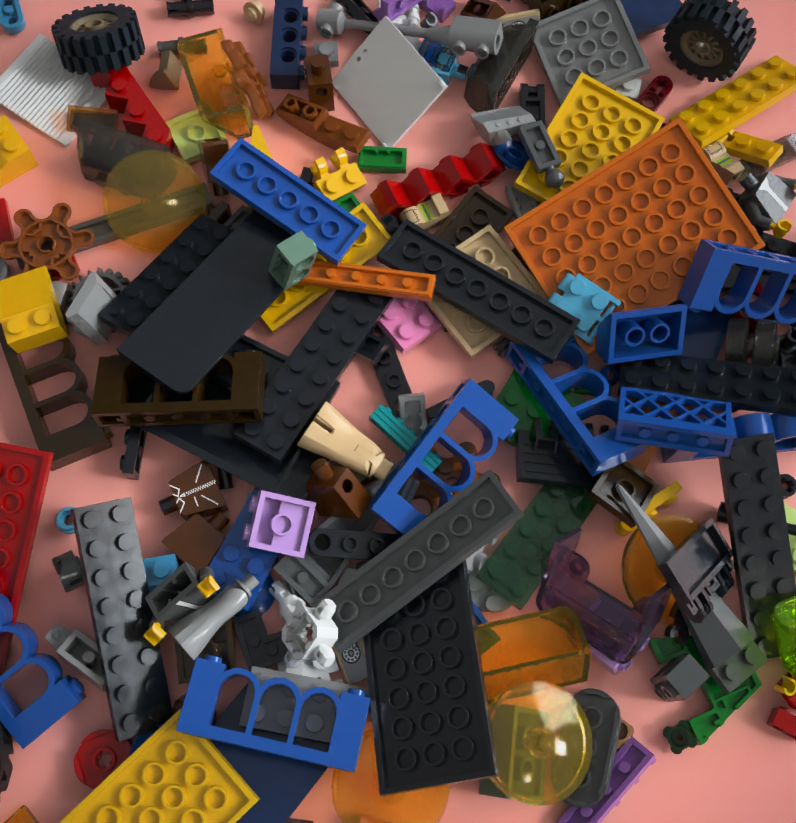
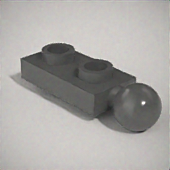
(542, 153)

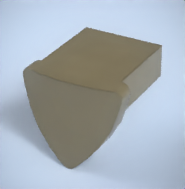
(168, 74)

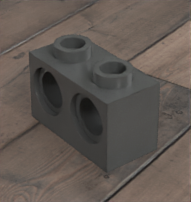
(679, 678)

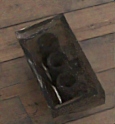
(493, 77)
(103, 147)

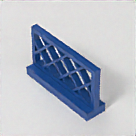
(673, 431)

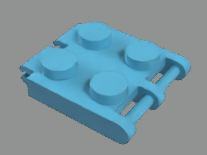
(585, 302)

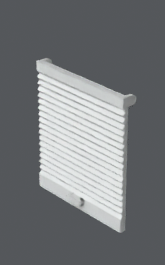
(388, 84)
(41, 90)

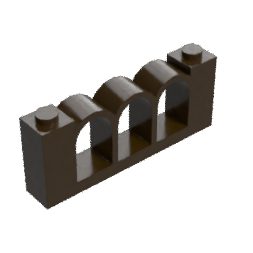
(116, 377)
(73, 442)

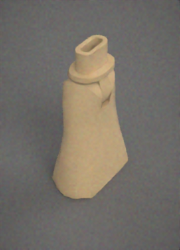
(341, 442)

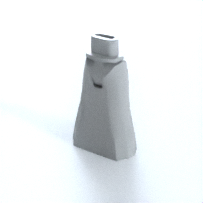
(199, 626)

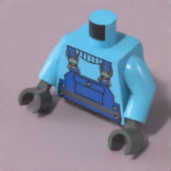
(440, 56)

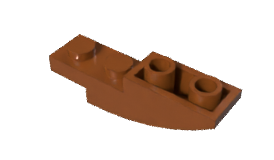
(319, 125)

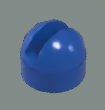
(606, 370)

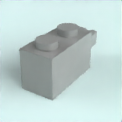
(78, 653)

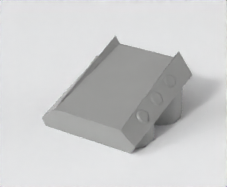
(500, 124)
(87, 305)

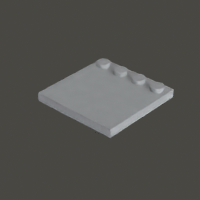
(589, 40)

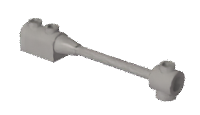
(464, 34)

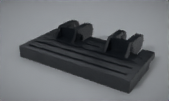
(551, 458)
(699, 569)

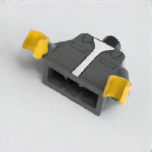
(767, 201)
(179, 596)

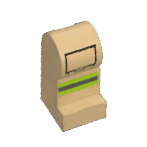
(717, 153)
(427, 214)

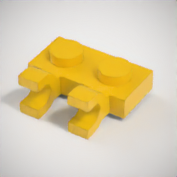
(341, 182)

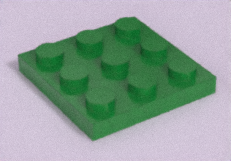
(523, 405)

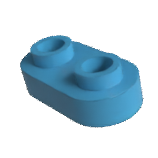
(12, 16)

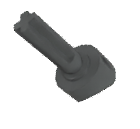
(69, 571)

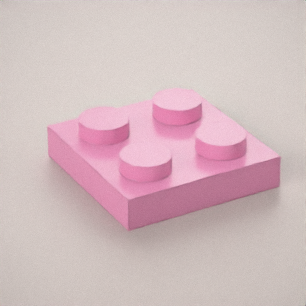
(408, 323)

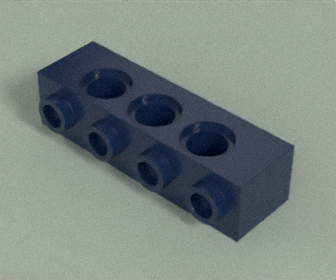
(287, 44)

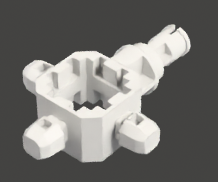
(300, 617)

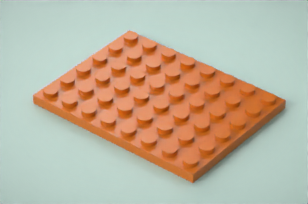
(633, 223)

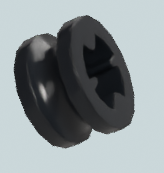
(791, 482)

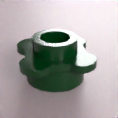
(678, 745)

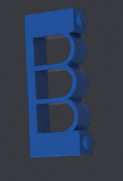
(711, 268)
(479, 408)
(746, 425)
(595, 452)
(202, 699)
(55, 702)

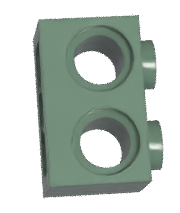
(293, 259)

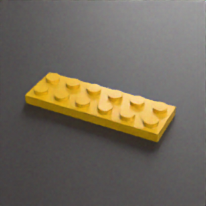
(739, 100)
(300, 297)

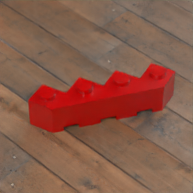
(128, 98)
(449, 178)

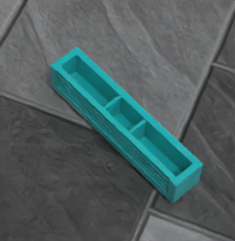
(400, 435)

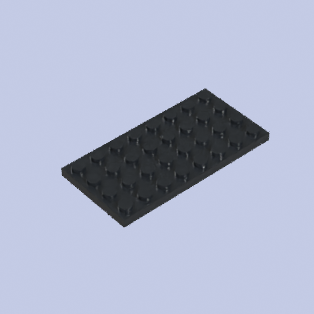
(430, 692)

